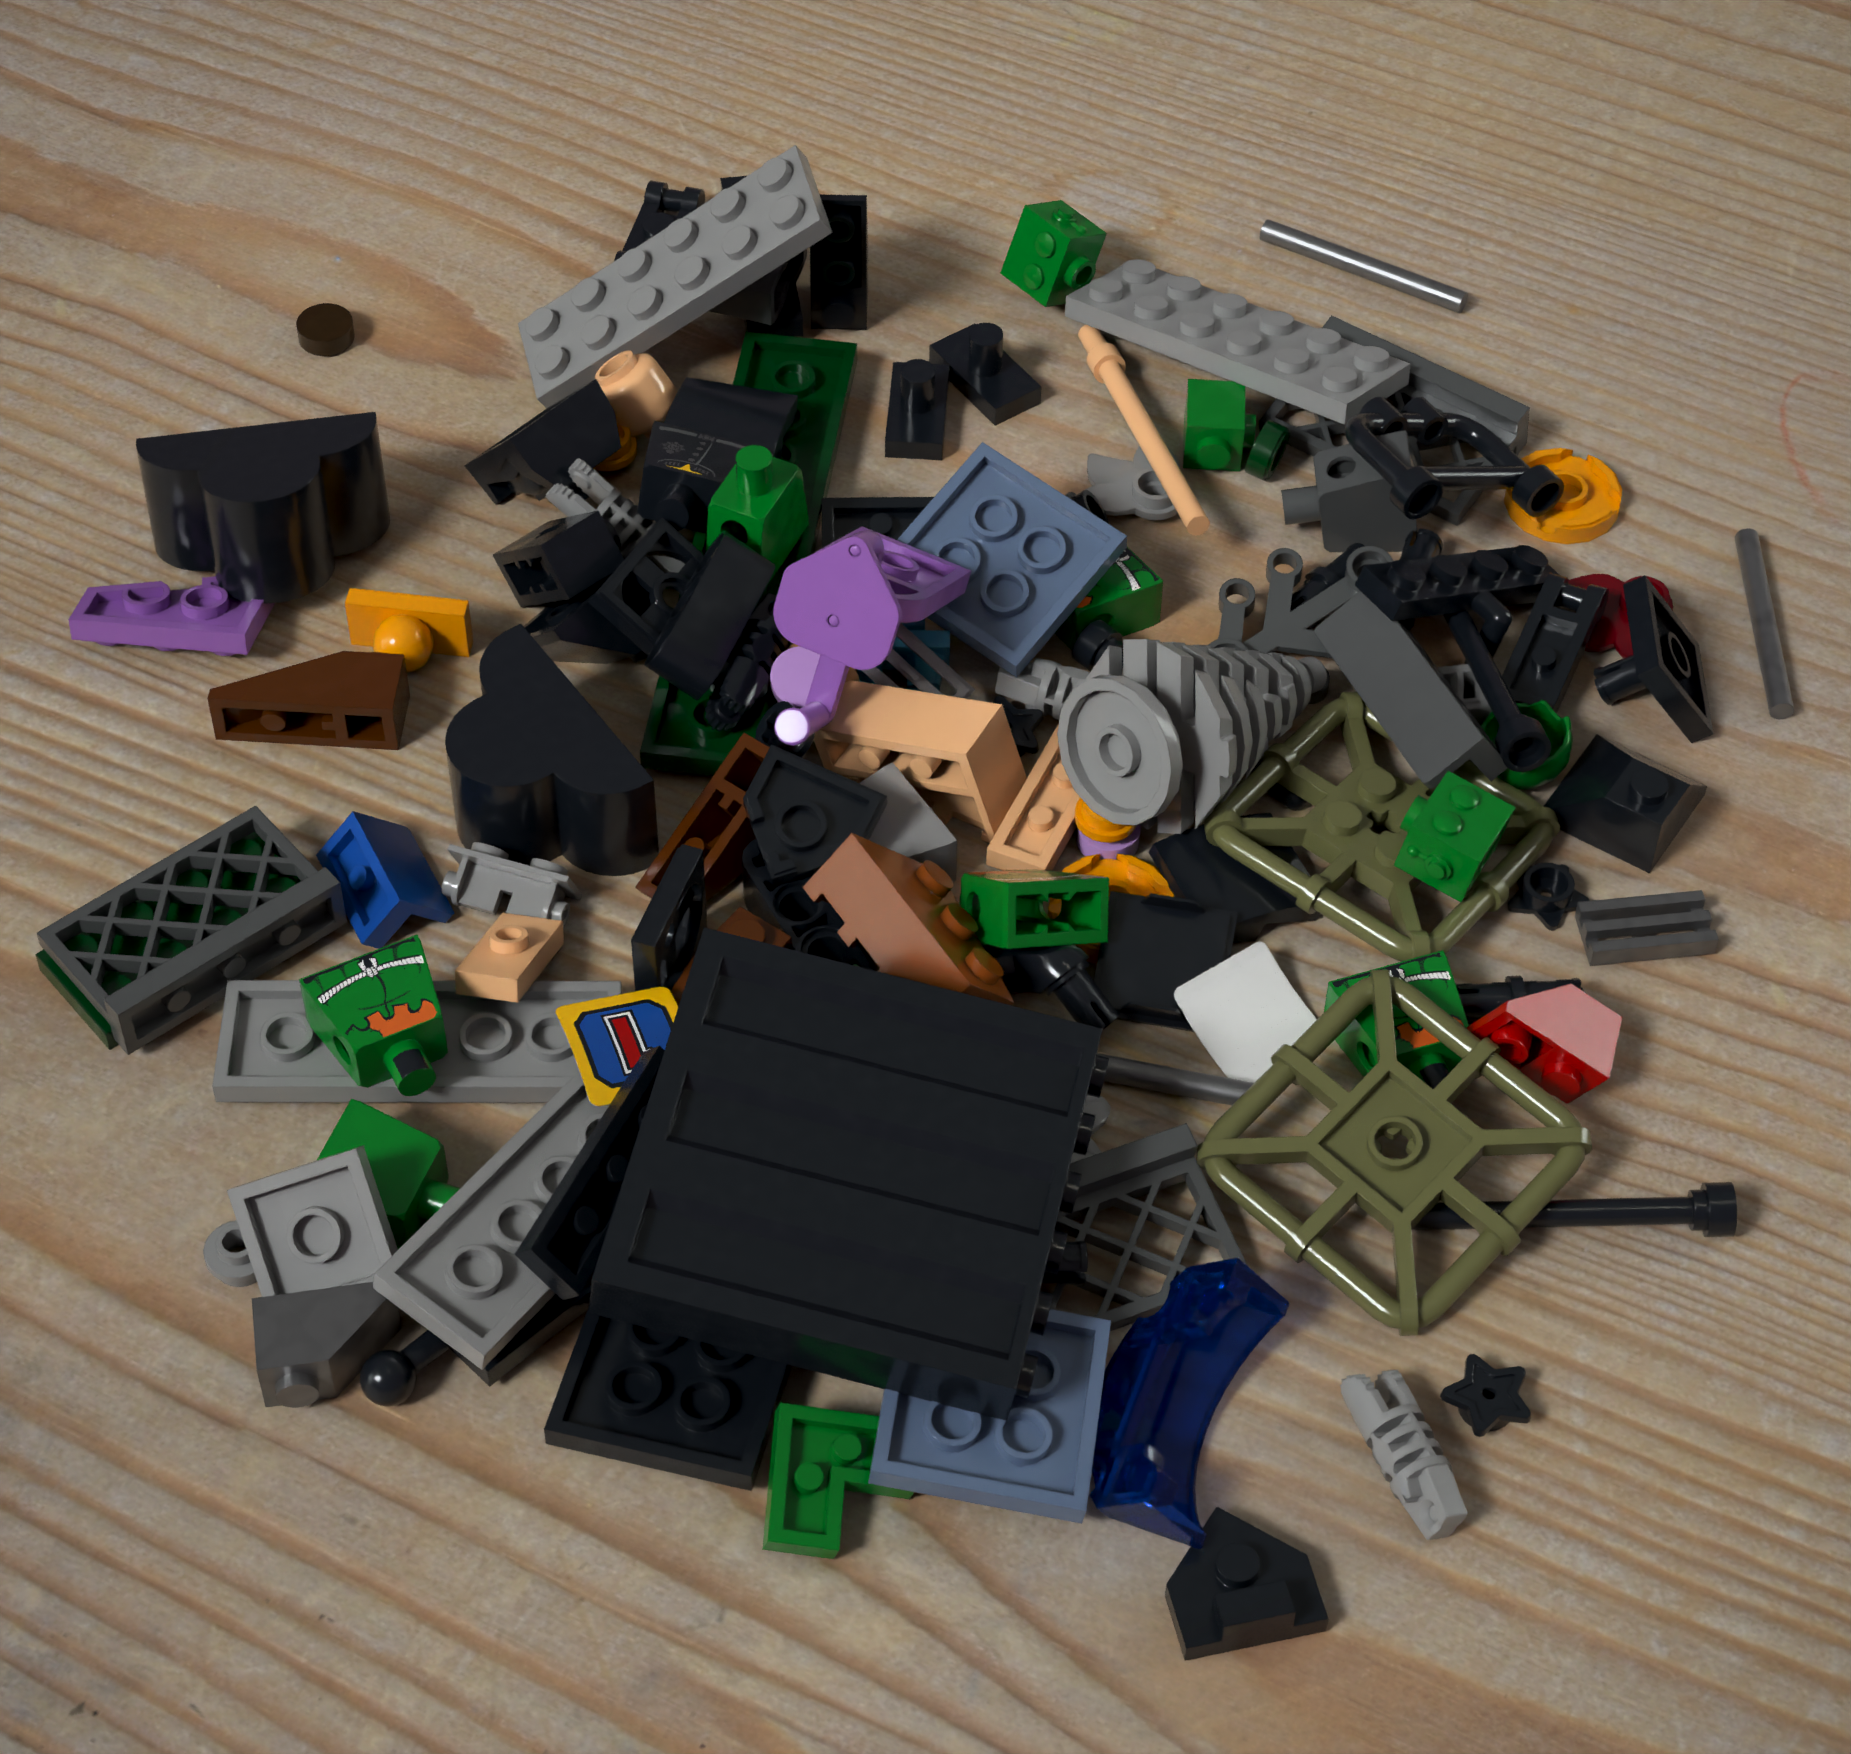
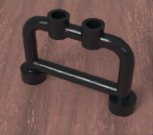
(1420, 488)

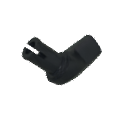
(1060, 972)

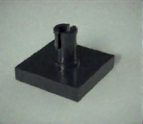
(1663, 661)

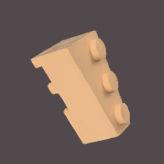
(945, 746)

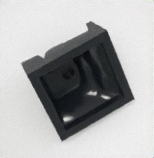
(547, 445)

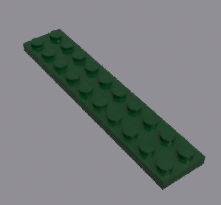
(822, 378)

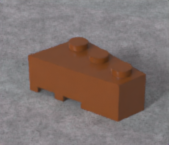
(906, 919)

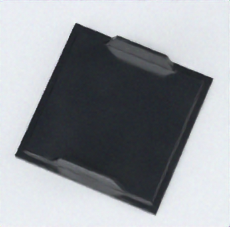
(1155, 949)

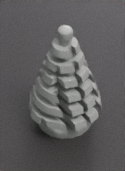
(1176, 727)

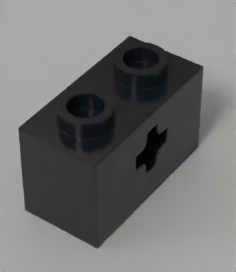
(560, 558)

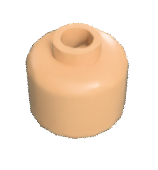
(636, 390)

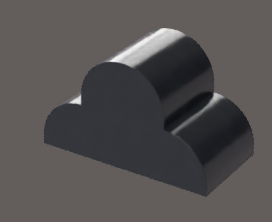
(266, 501)
(544, 769)

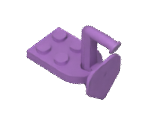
(849, 610)

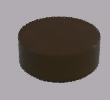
(325, 329)

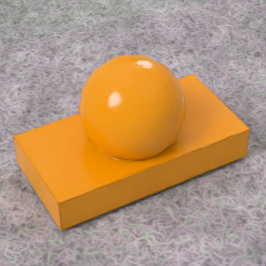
(409, 624)

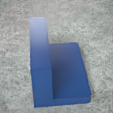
(382, 877)

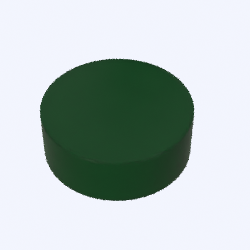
(1267, 450)

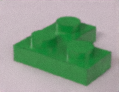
(811, 1464)

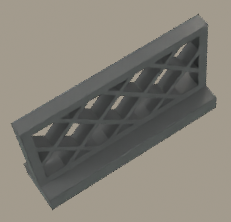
(1444, 391)
(184, 985)
(1115, 1181)

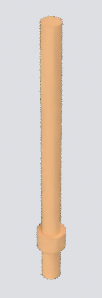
(1109, 368)

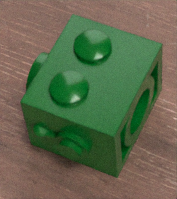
(1052, 252)
(1452, 835)

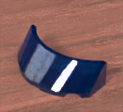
(1166, 1390)

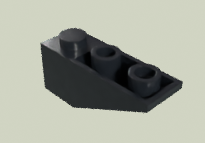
(841, 266)

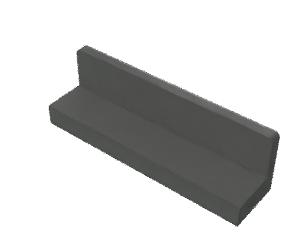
(1406, 692)

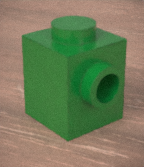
(1216, 425)

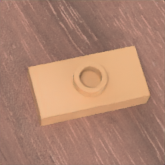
(509, 957)

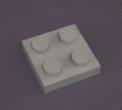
(314, 1225)

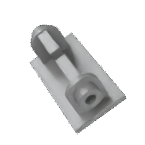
(487, 874)

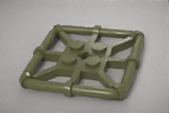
(1342, 835)
(1394, 1190)

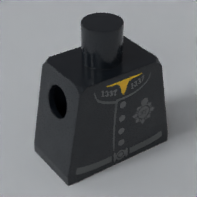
(683, 474)

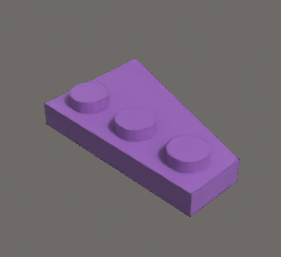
(169, 620)

